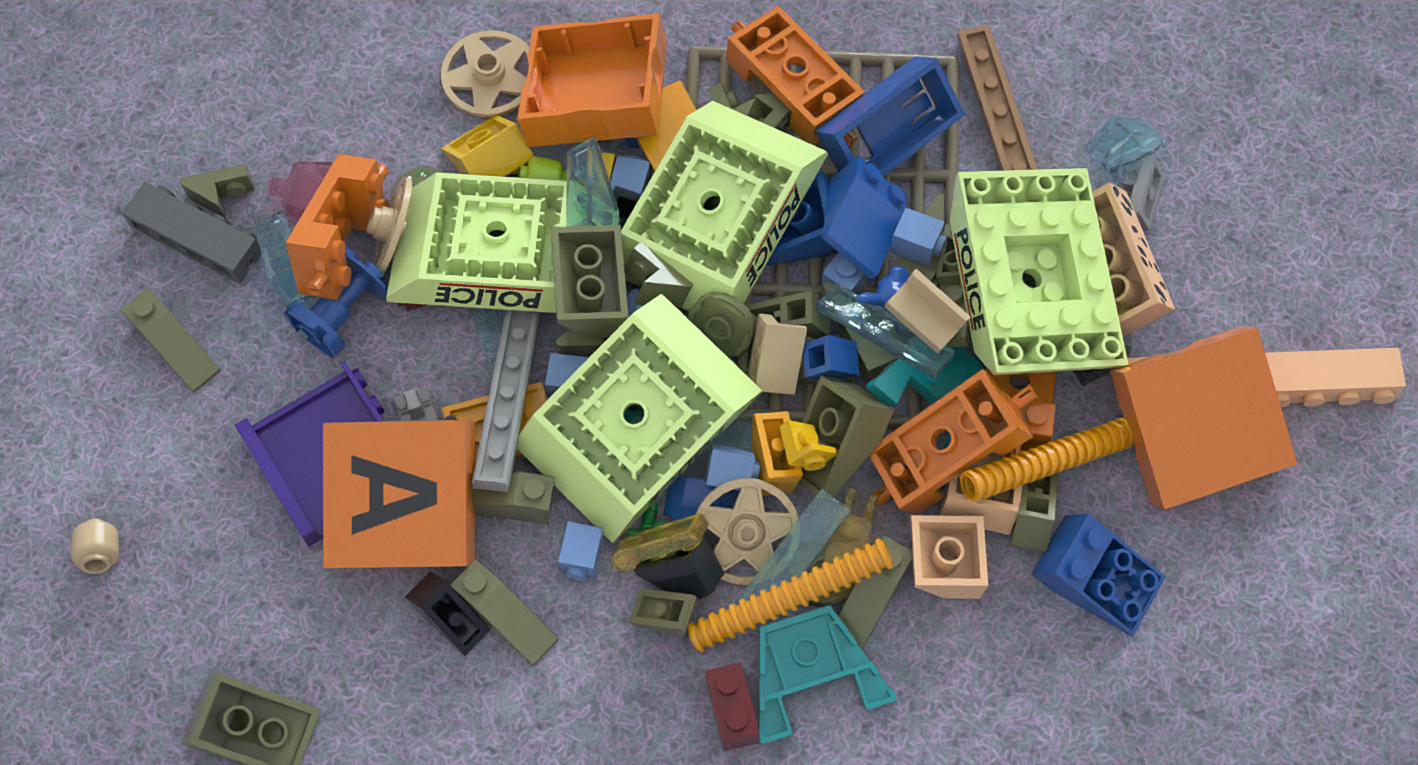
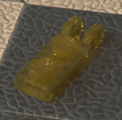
(853, 531)
(660, 541)

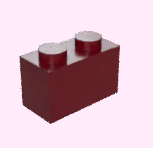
(732, 706)

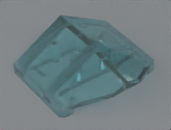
(1124, 142)

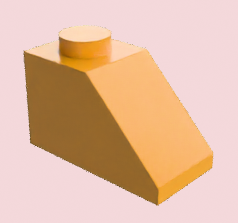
(771, 454)

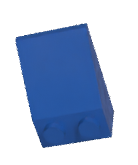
(862, 215)
(805, 231)

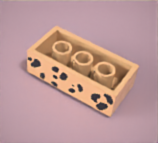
(1132, 268)

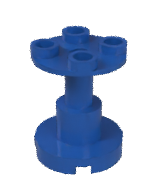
(328, 315)

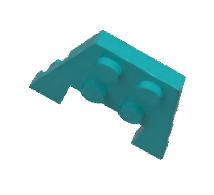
(892, 382)
(805, 654)

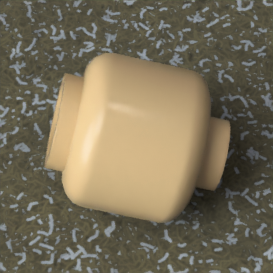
(95, 546)

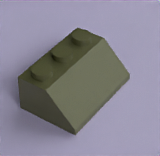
(589, 279)

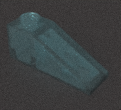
(589, 188)
(272, 239)

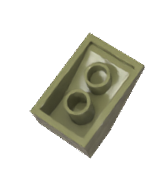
(850, 422)
(249, 724)

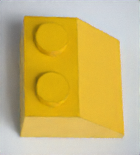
(489, 149)

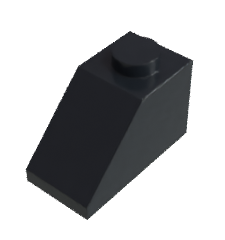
(684, 571)
(447, 612)

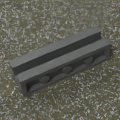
(192, 231)

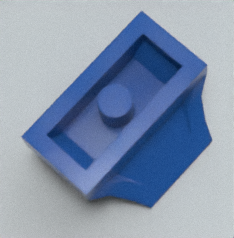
(687, 494)

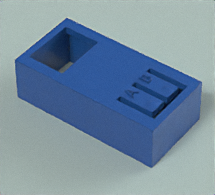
(886, 124)

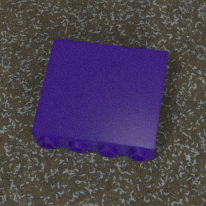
(291, 444)

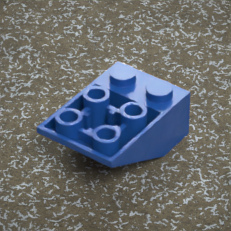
(1098, 572)

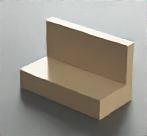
(927, 311)
(776, 355)

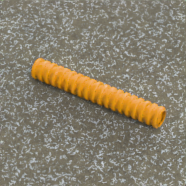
(1046, 460)
(789, 595)

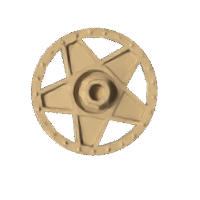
(486, 73)
(389, 224)
(746, 528)

